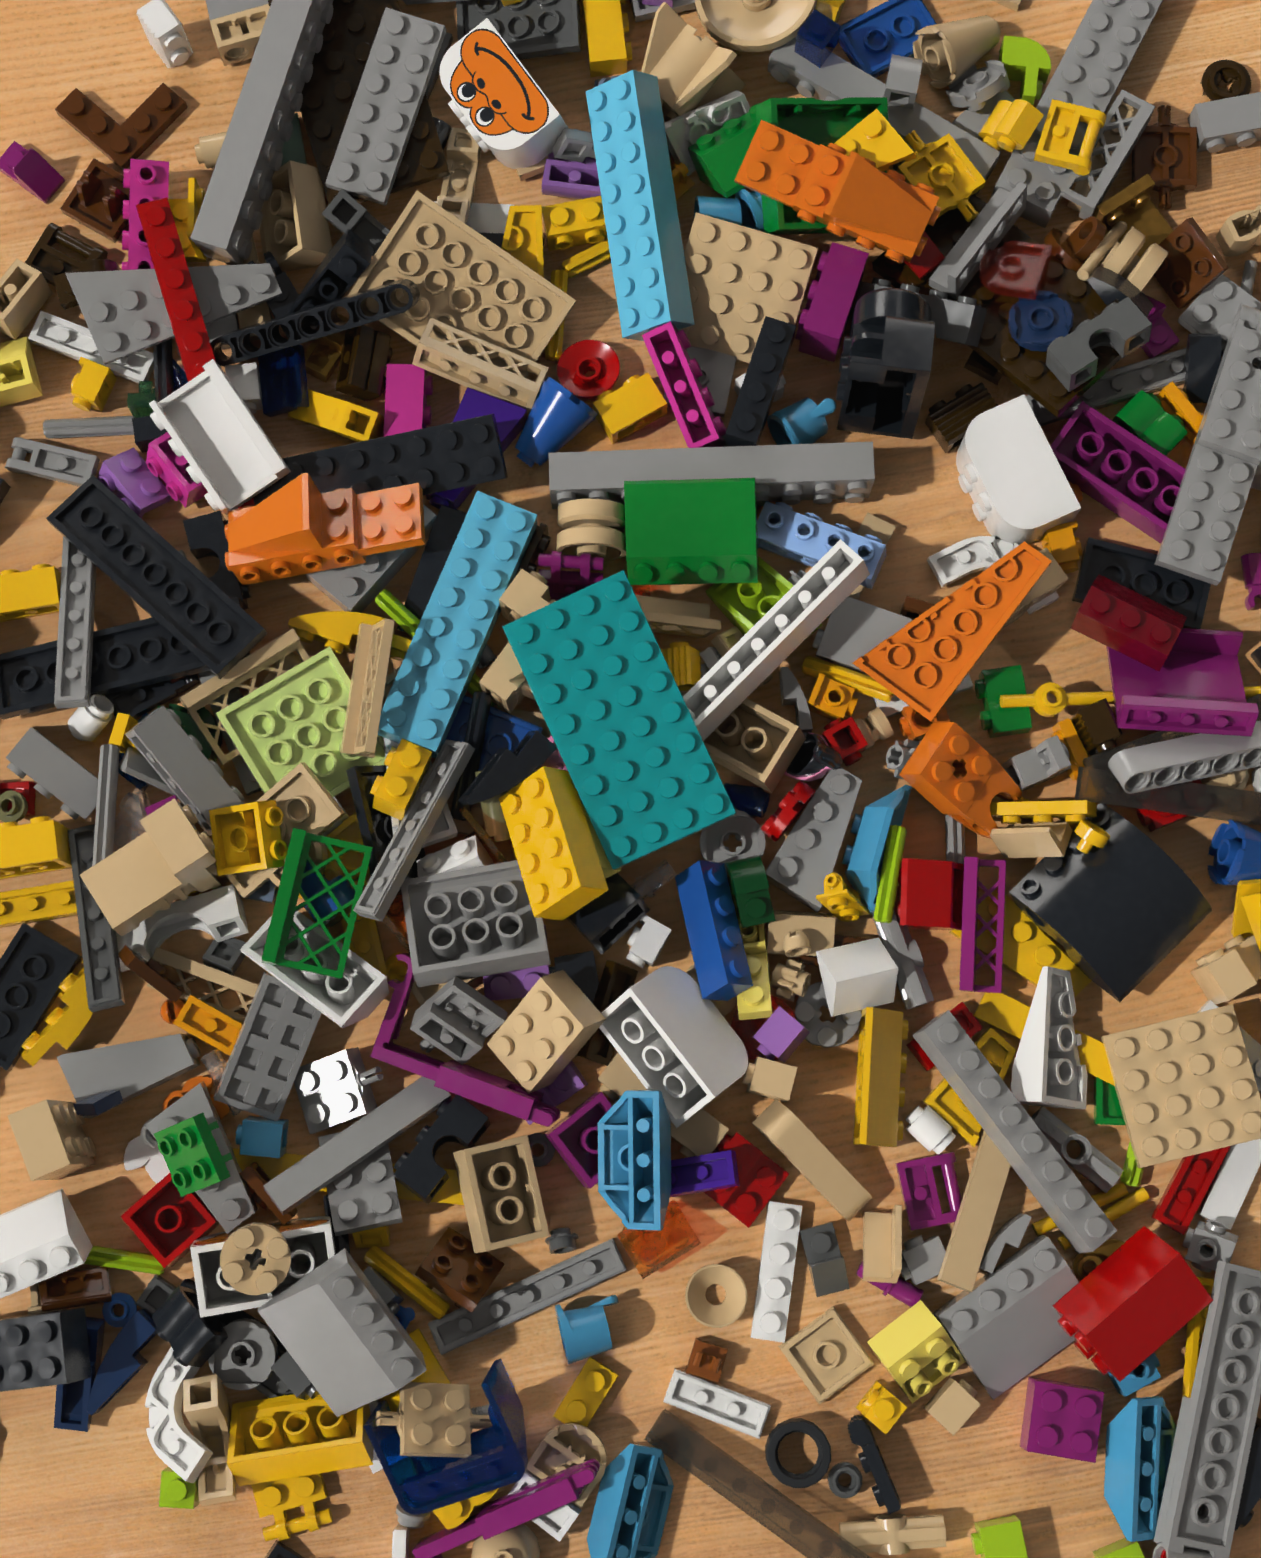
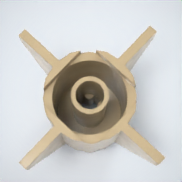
(687, 66)

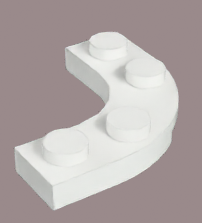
(973, 556)
(167, 1430)

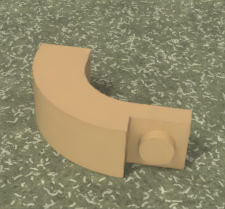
(210, 1418)

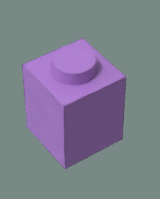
(780, 1035)

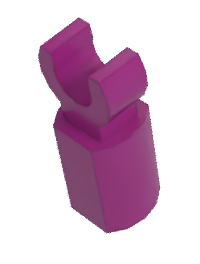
(1252, 577)

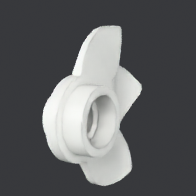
(145, 1152)

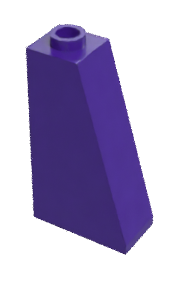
(509, 421)

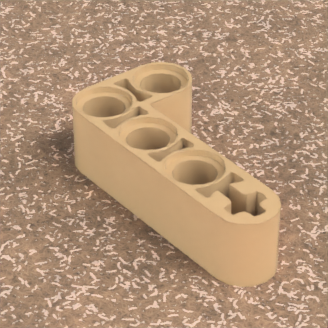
(812, 1159)

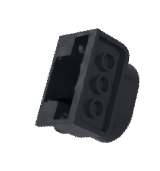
(885, 363)

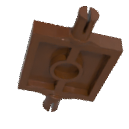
(1168, 157)

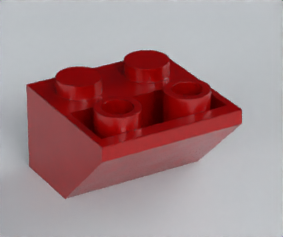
(931, 894)

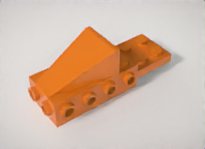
(840, 191)
(316, 531)

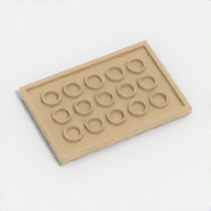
(463, 284)

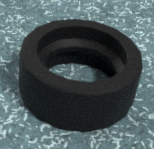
(824, 1453)

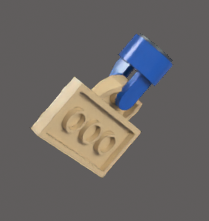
(308, 808)

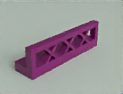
(969, 925)

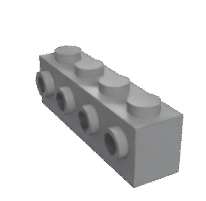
(183, 765)

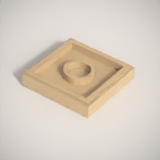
(826, 1355)

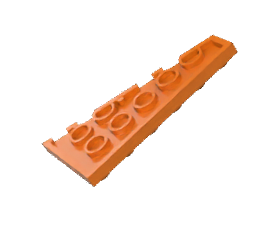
(943, 644)

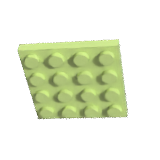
(297, 722)

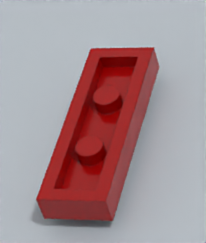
(1188, 1189)

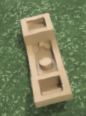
(463, 164)

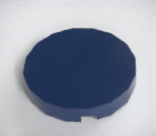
(1040, 320)

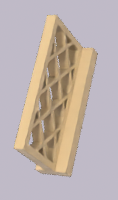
(242, 671)
(367, 688)

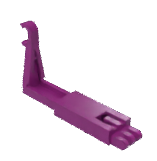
(451, 1075)
(512, 1509)

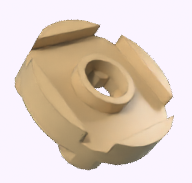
(244, 1241)

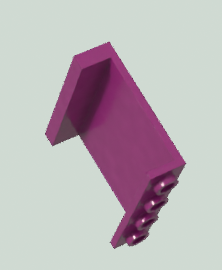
(1191, 693)

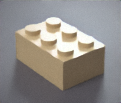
(755, 744)
(545, 1031)
(52, 1140)
(501, 1194)

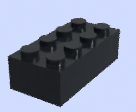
(44, 1349)

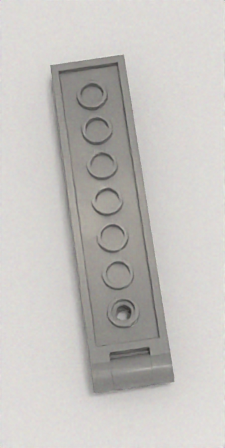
(1220, 461)
(1215, 1424)

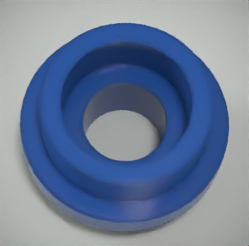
(127, 1302)

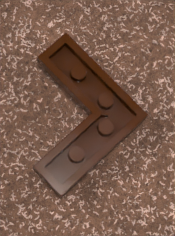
(134, 135)

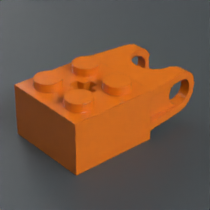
(959, 777)

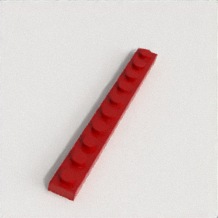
(177, 288)

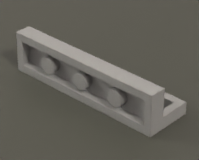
(1121, 152)
(982, 234)

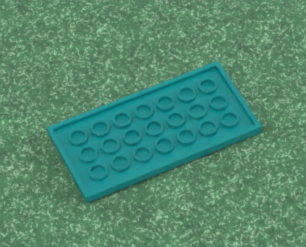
(619, 720)

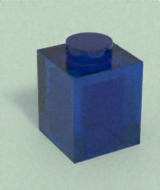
(817, 38)

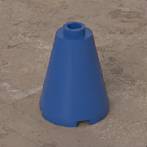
(552, 422)
(1235, 854)

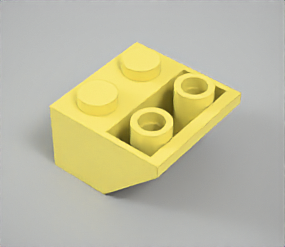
(17, 372)
(916, 1351)

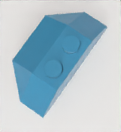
(867, 853)
(636, 1159)
(1137, 1465)
(631, 1505)

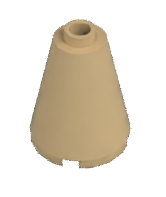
(954, 47)

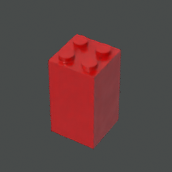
(1131, 1304)

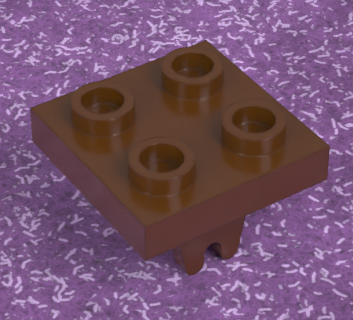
(99, 201)
(1190, 263)
(458, 1270)

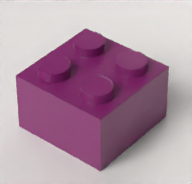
(577, 1138)
(1062, 1419)

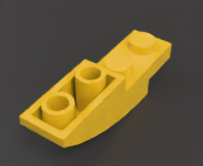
(341, 630)
(63, 1024)

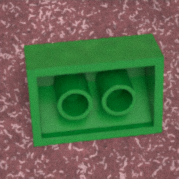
(720, 154)

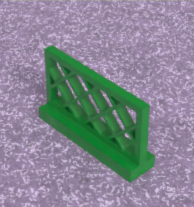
(288, 896)

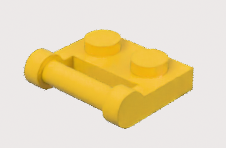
(1060, 132)

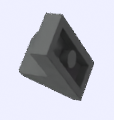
(824, 1259)

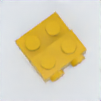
(247, 837)

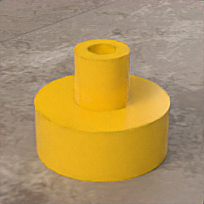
(1090, 836)

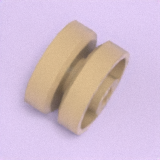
(1125, 262)
(592, 528)

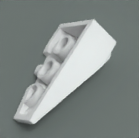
(1047, 1058)

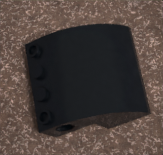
(1114, 906)

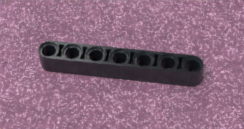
(328, 320)

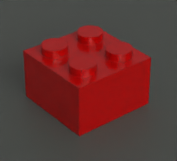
(169, 1222)

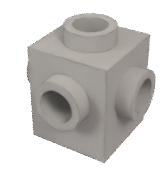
(1217, 1237)

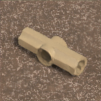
(895, 1533)

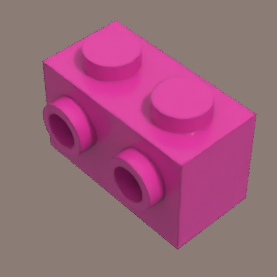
(165, 463)

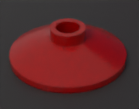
(585, 357)

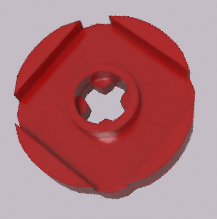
(788, 810)

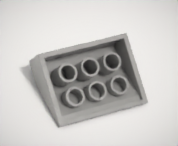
(471, 924)
(1009, 1316)
(343, 1335)

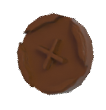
(1079, 245)

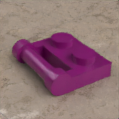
(921, 1194)

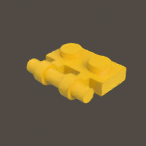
(285, 1494)

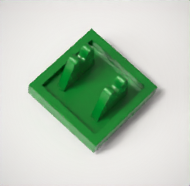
(193, 1154)

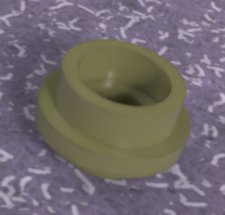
(19, 806)

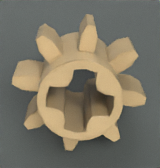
(790, 980)

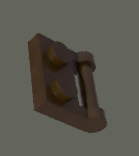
(53, 262)

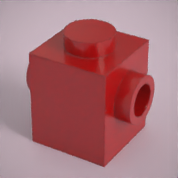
(845, 739)

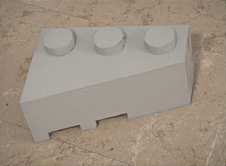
(54, 773)

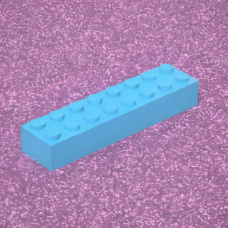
(639, 204)
(457, 623)

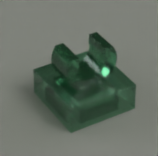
(139, 402)

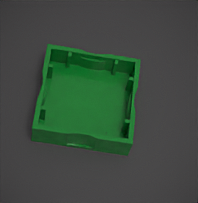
(817, 122)

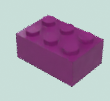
(830, 301)

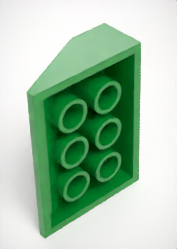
(691, 531)

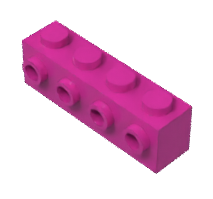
(147, 182)
(682, 386)

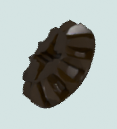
(1230, 72)

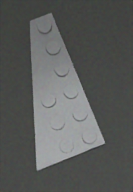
(130, 314)

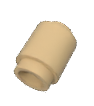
(209, 149)

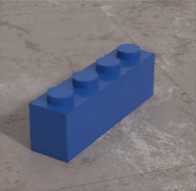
(713, 931)

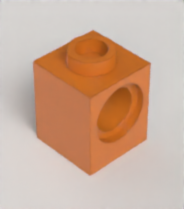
(909, 727)

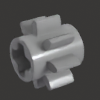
(899, 755)

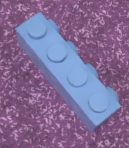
(809, 539)

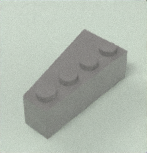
(815, 840)

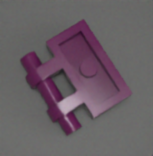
(568, 582)

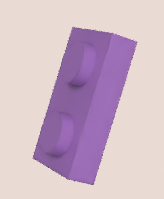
(133, 482)

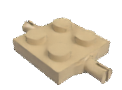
(434, 1420)

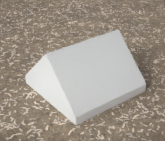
(857, 976)

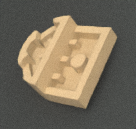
(565, 1447)

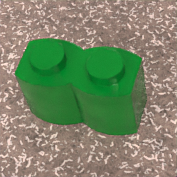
(1150, 422)
(989, 688)

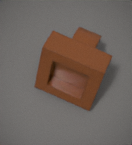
(706, 1360)

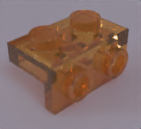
(655, 1248)

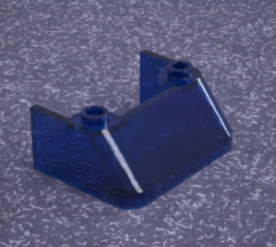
(434, 1482)

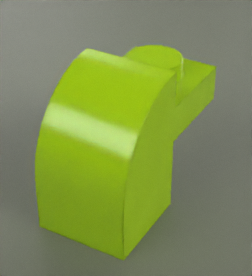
(1025, 62)

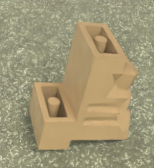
(505, 677)
(153, 868)

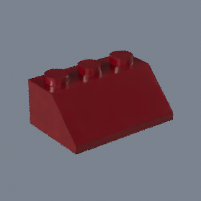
(1128, 622)

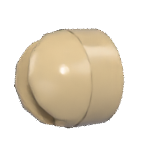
(796, 945)

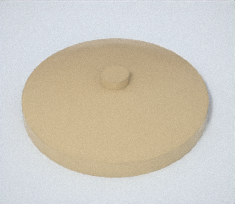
(753, 23)

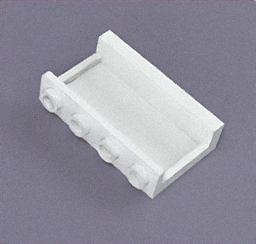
(219, 439)

